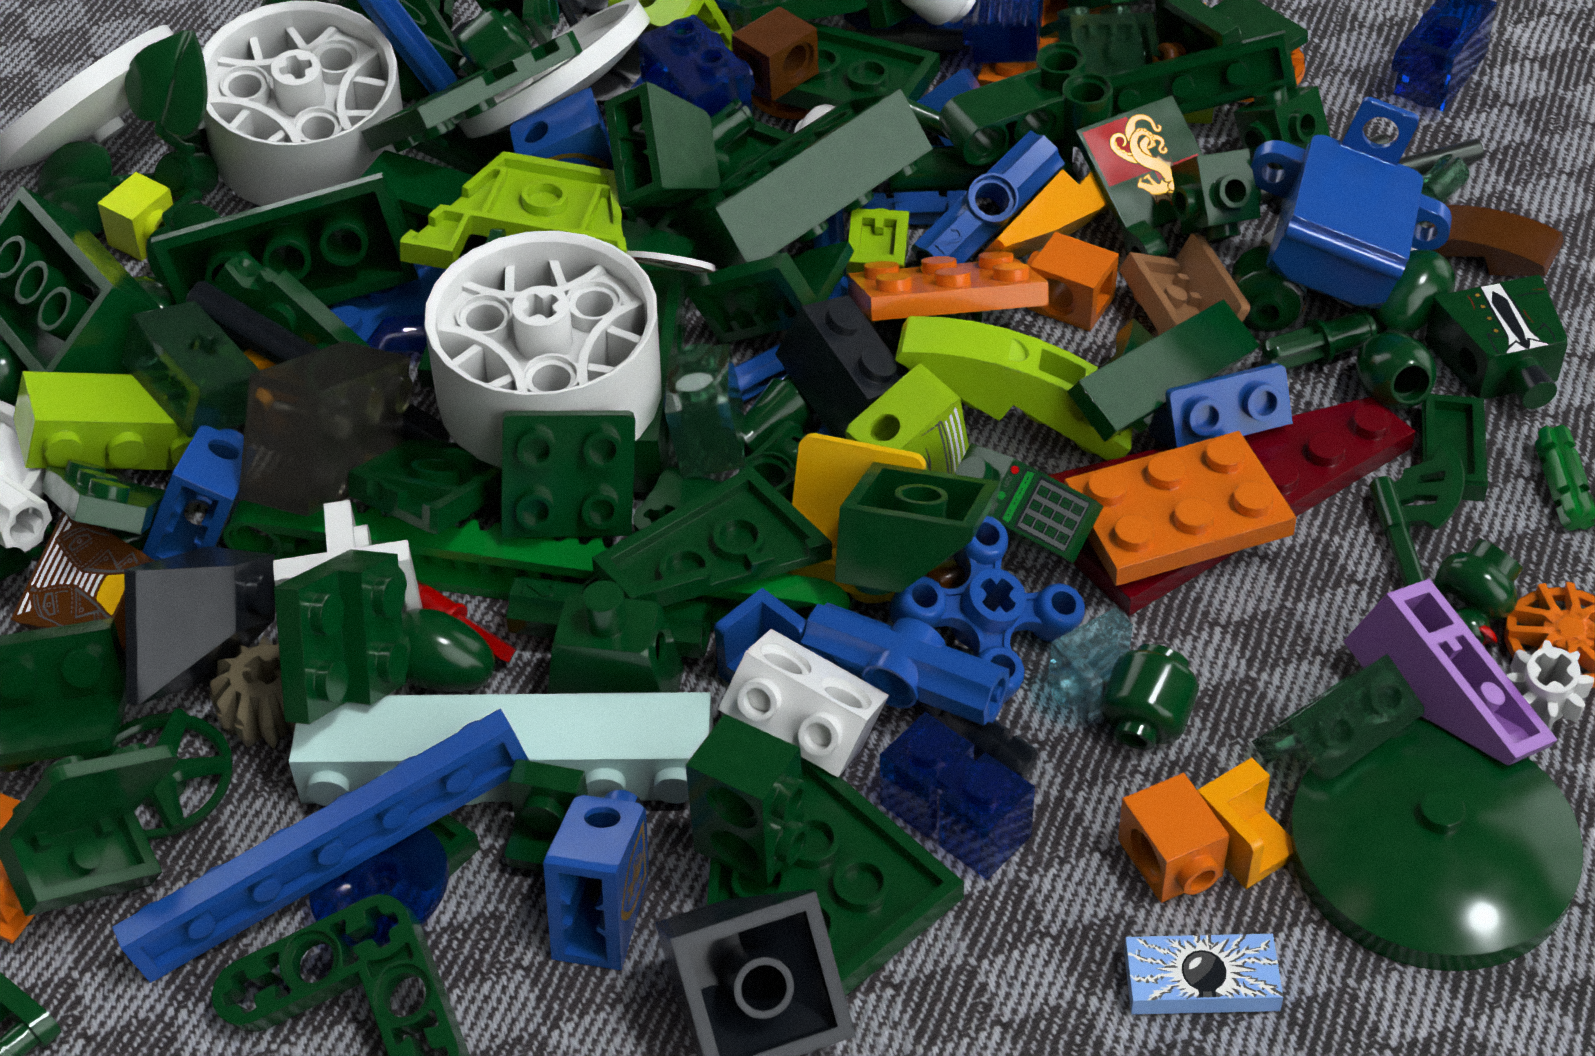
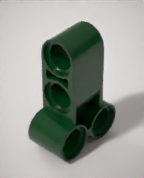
(1047, 100)

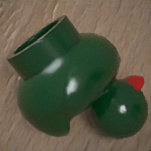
(1483, 583)

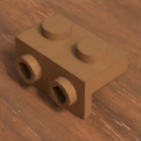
(1183, 286)

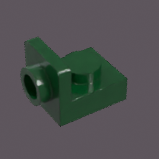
(539, 803)

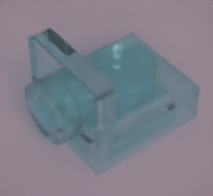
(1084, 662)

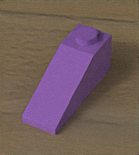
(1450, 672)

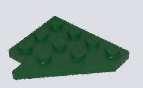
(868, 876)

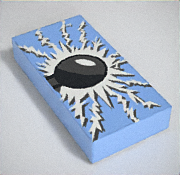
(1202, 974)

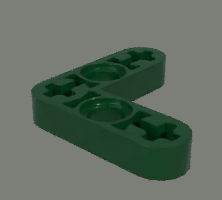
(377, 969)

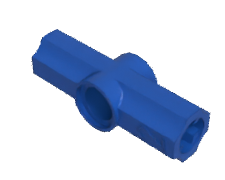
(1008, 183)
(907, 662)

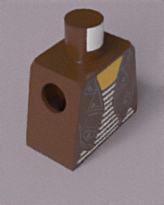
(78, 579)

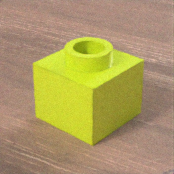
(134, 213)

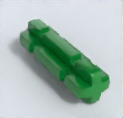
(1566, 477)

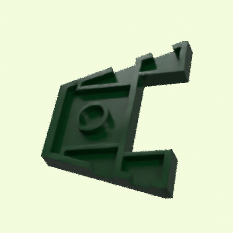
(466, 97)

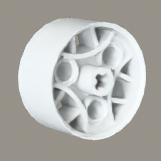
(293, 96)
(541, 330)

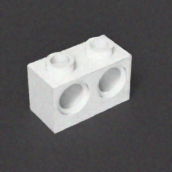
(803, 701)

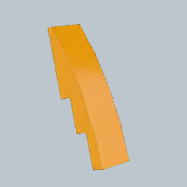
(1058, 207)

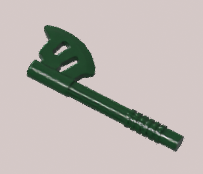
(1397, 519)

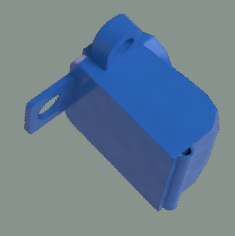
(1349, 209)

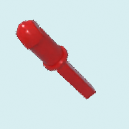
(435, 600)

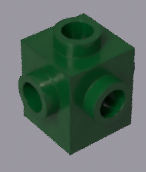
(1281, 115)
(1215, 194)

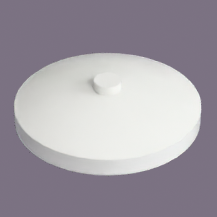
(604, 41)
(78, 109)

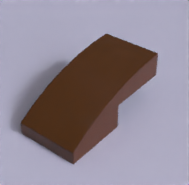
(1506, 240)

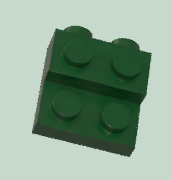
(341, 634)

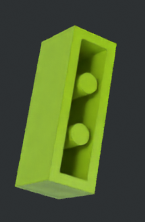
(94, 421)

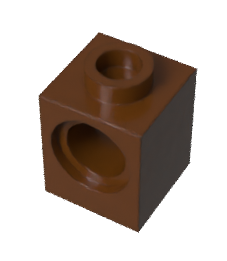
(779, 52)

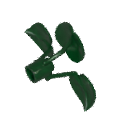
(161, 86)

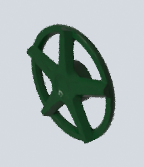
(167, 792)

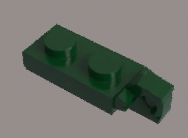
(283, 301)

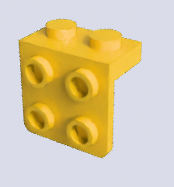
(823, 480)

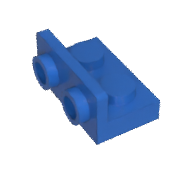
(1224, 404)

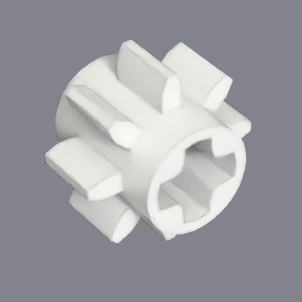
(1551, 682)

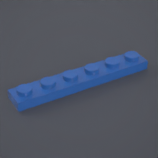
(320, 847)

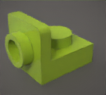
(878, 236)

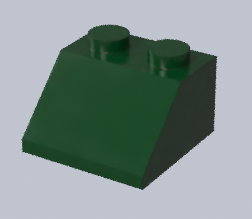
(906, 524)

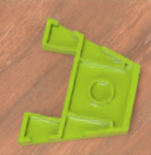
(521, 197)

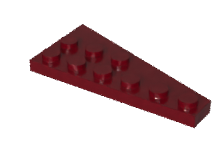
(1304, 460)

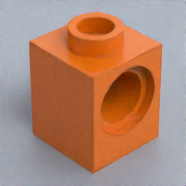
(1078, 279)
(1173, 838)

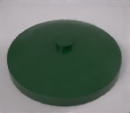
(1437, 851)

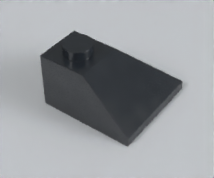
(191, 614)
(756, 976)

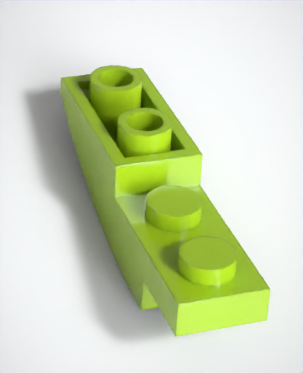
(1004, 369)

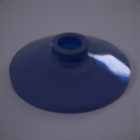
(412, 869)

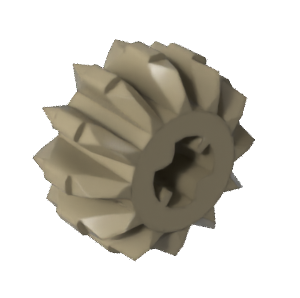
(251, 694)

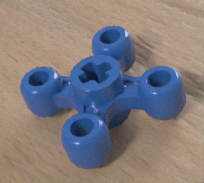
(991, 604)

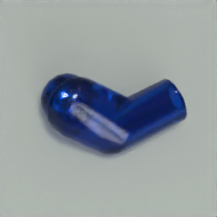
(400, 334)

